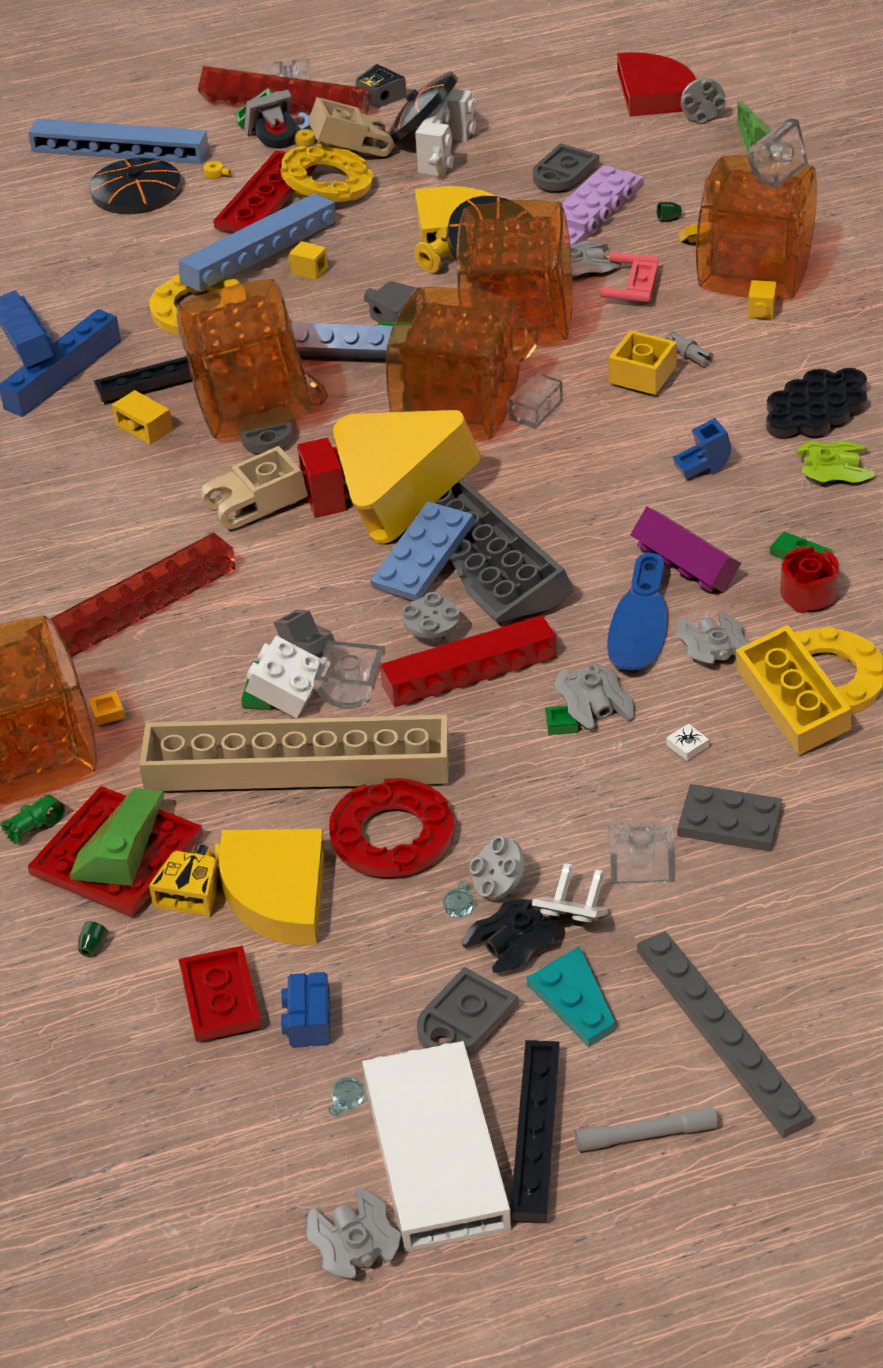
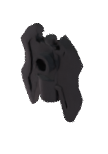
(513, 933)

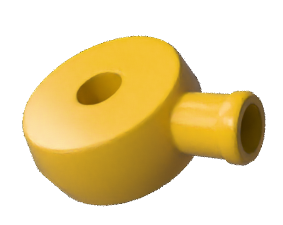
(305, 137)
(215, 170)

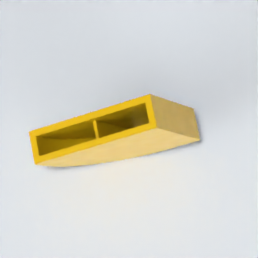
(437, 204)
(274, 881)

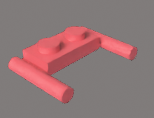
(640, 280)

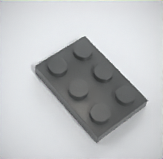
(730, 817)

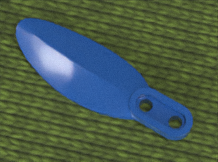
(640, 618)

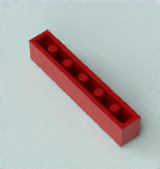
(468, 660)

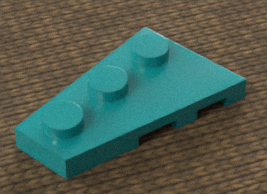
(574, 996)

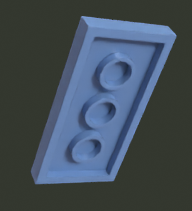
(422, 551)

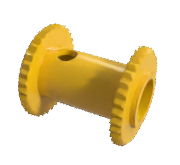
(429, 255)

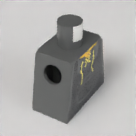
(383, 85)

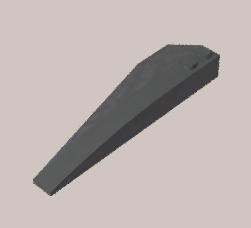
(501, 563)

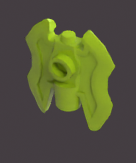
(834, 461)

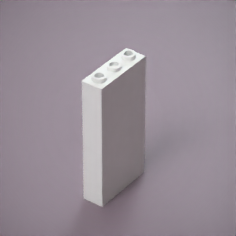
(436, 1147)

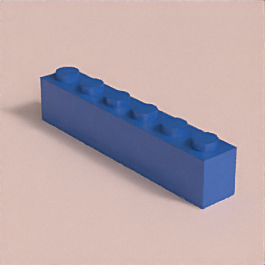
(24, 329)
(71, 353)

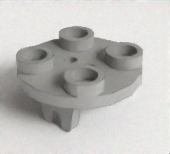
(707, 107)
(431, 617)
(498, 869)

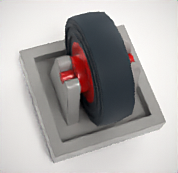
(270, 119)

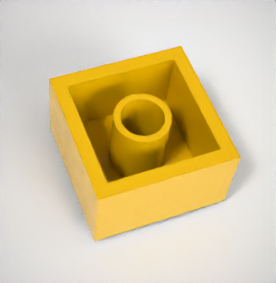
(642, 362)

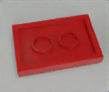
(219, 993)

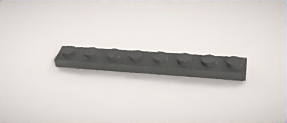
(725, 1035)

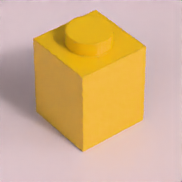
(308, 260)
(761, 299)

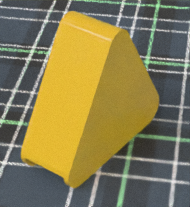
(401, 463)

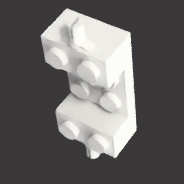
(446, 123)

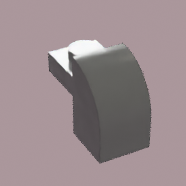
(301, 631)

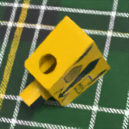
(187, 882)

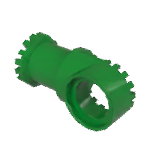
(33, 817)

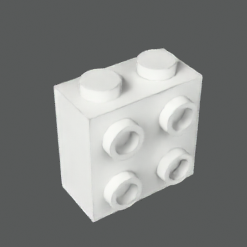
(283, 676)

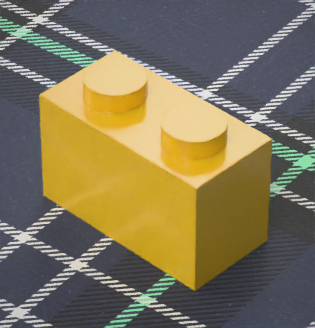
(142, 417)

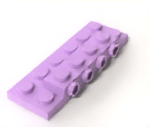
(598, 200)

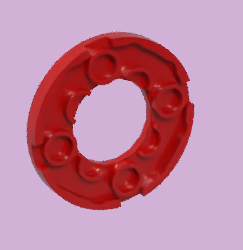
(403, 859)

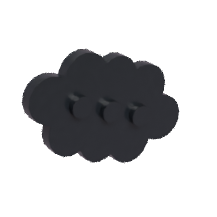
(816, 402)

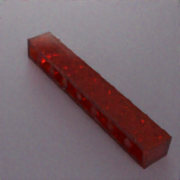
(243, 86)
(144, 593)

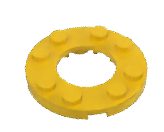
(354, 166)
(164, 299)
(863, 654)

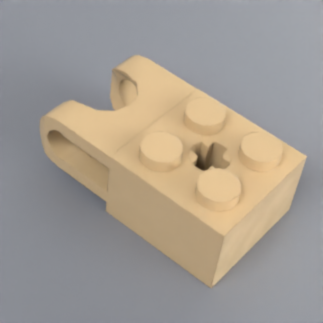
(348, 128)
(255, 488)

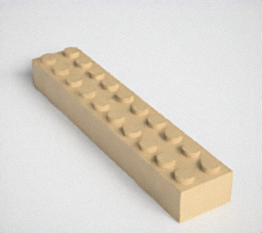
(294, 752)

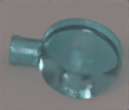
(458, 901)
(346, 1094)

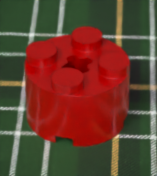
(809, 579)

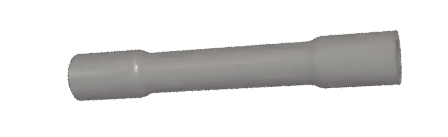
(685, 1122)

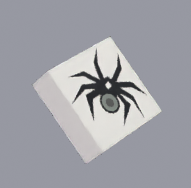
(687, 742)

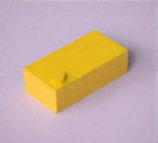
(793, 689)

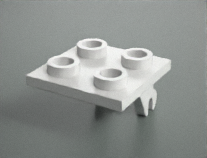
(581, 912)

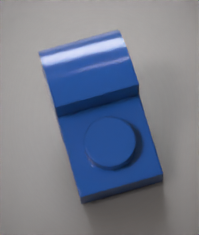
(709, 453)

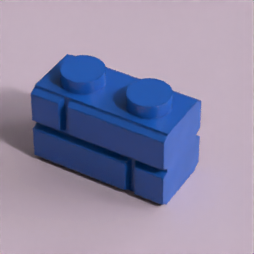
(307, 1009)

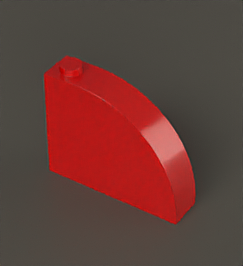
(652, 83)

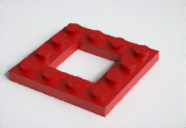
(59, 855)

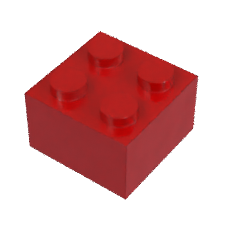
(322, 477)

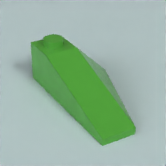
(750, 125)
(119, 843)

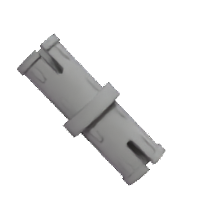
(690, 349)

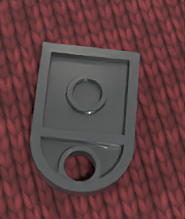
(563, 167)
(257, 439)
(465, 1011)

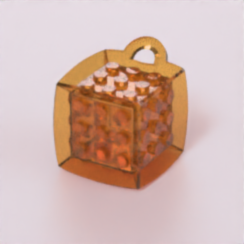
(754, 229)
(521, 254)
(457, 355)
(245, 359)
(42, 712)

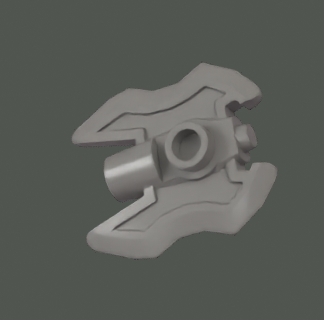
(589, 257)
(712, 641)
(596, 691)
(354, 1238)

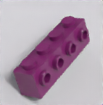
(685, 549)

